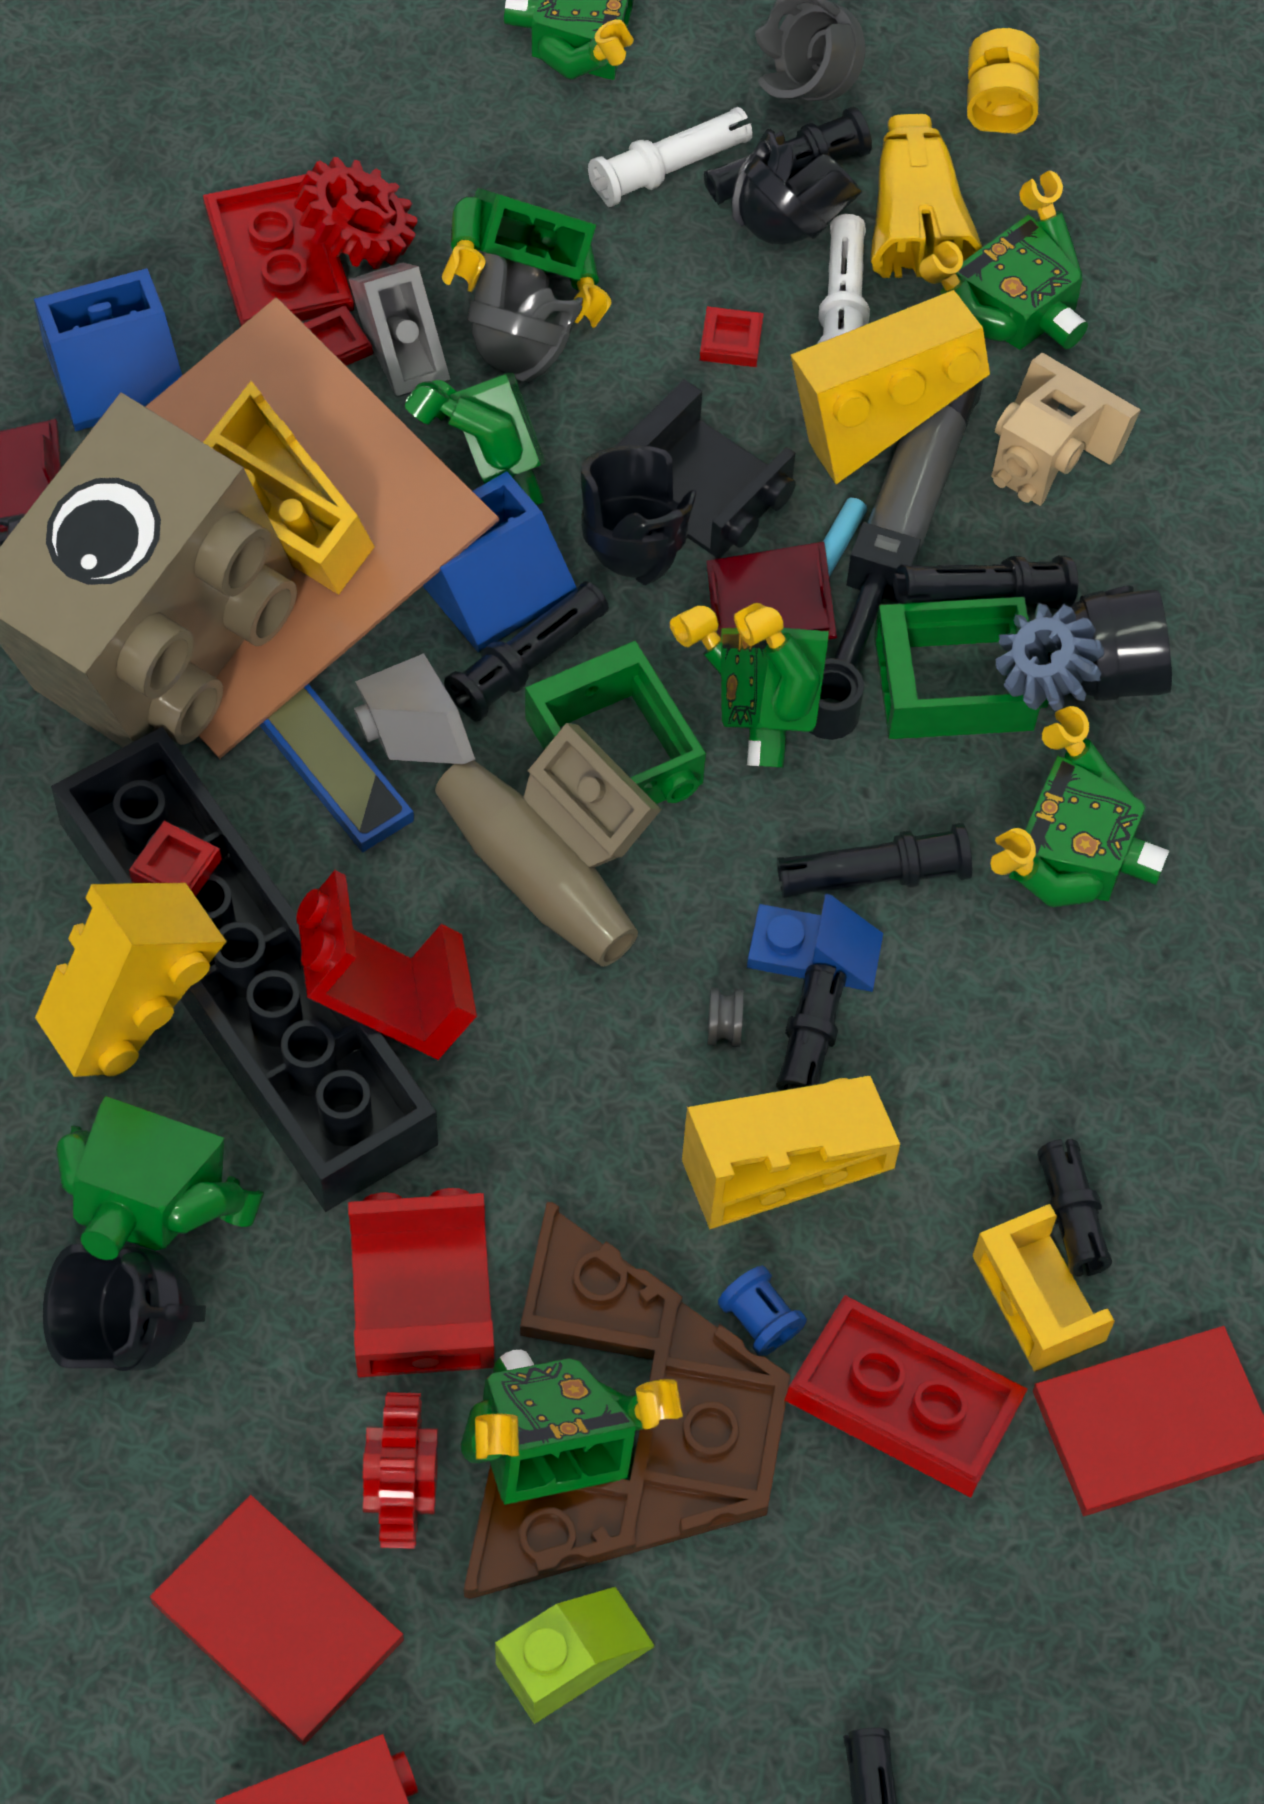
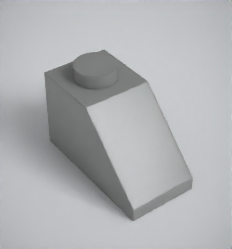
(400, 326)
(412, 715)

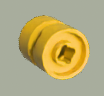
(1003, 81)

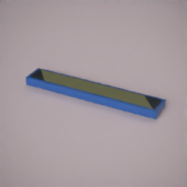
(337, 769)

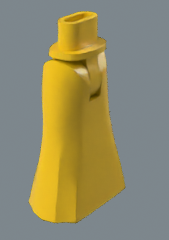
(917, 199)

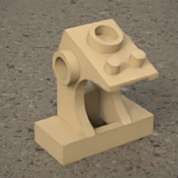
(1044, 440)

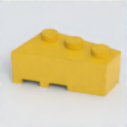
(887, 379)
(302, 504)
(126, 973)
(785, 1146)

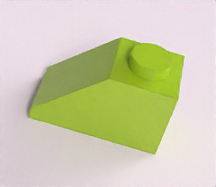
(569, 1650)

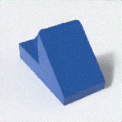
(793, 940)

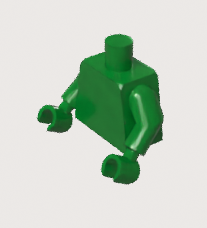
(493, 425)
(147, 1180)

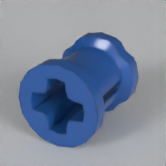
(761, 1310)

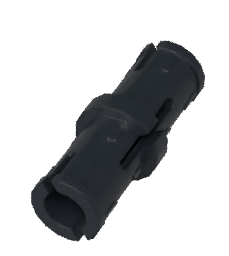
(812, 1027)
(1075, 1207)

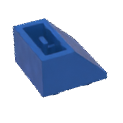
(107, 343)
(506, 573)

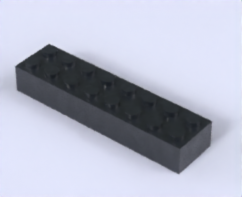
(312, 1074)

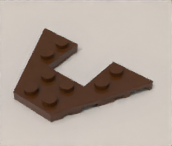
(686, 1471)

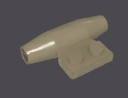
(550, 840)

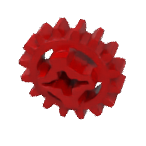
(355, 213)
(400, 1470)

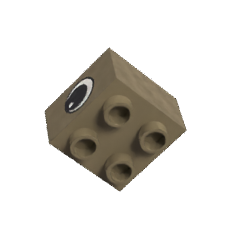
(141, 579)

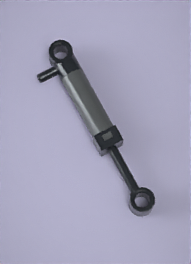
(885, 542)

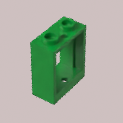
(936, 625)
(609, 680)

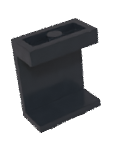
(728, 480)

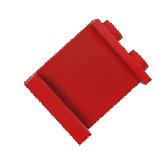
(412, 1000)
(420, 1283)

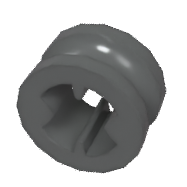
(725, 1017)

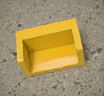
(1038, 1290)

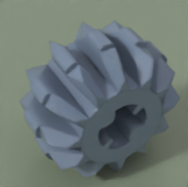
(1069, 663)

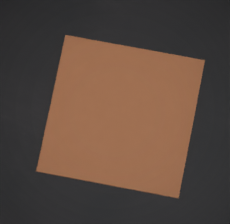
(388, 476)

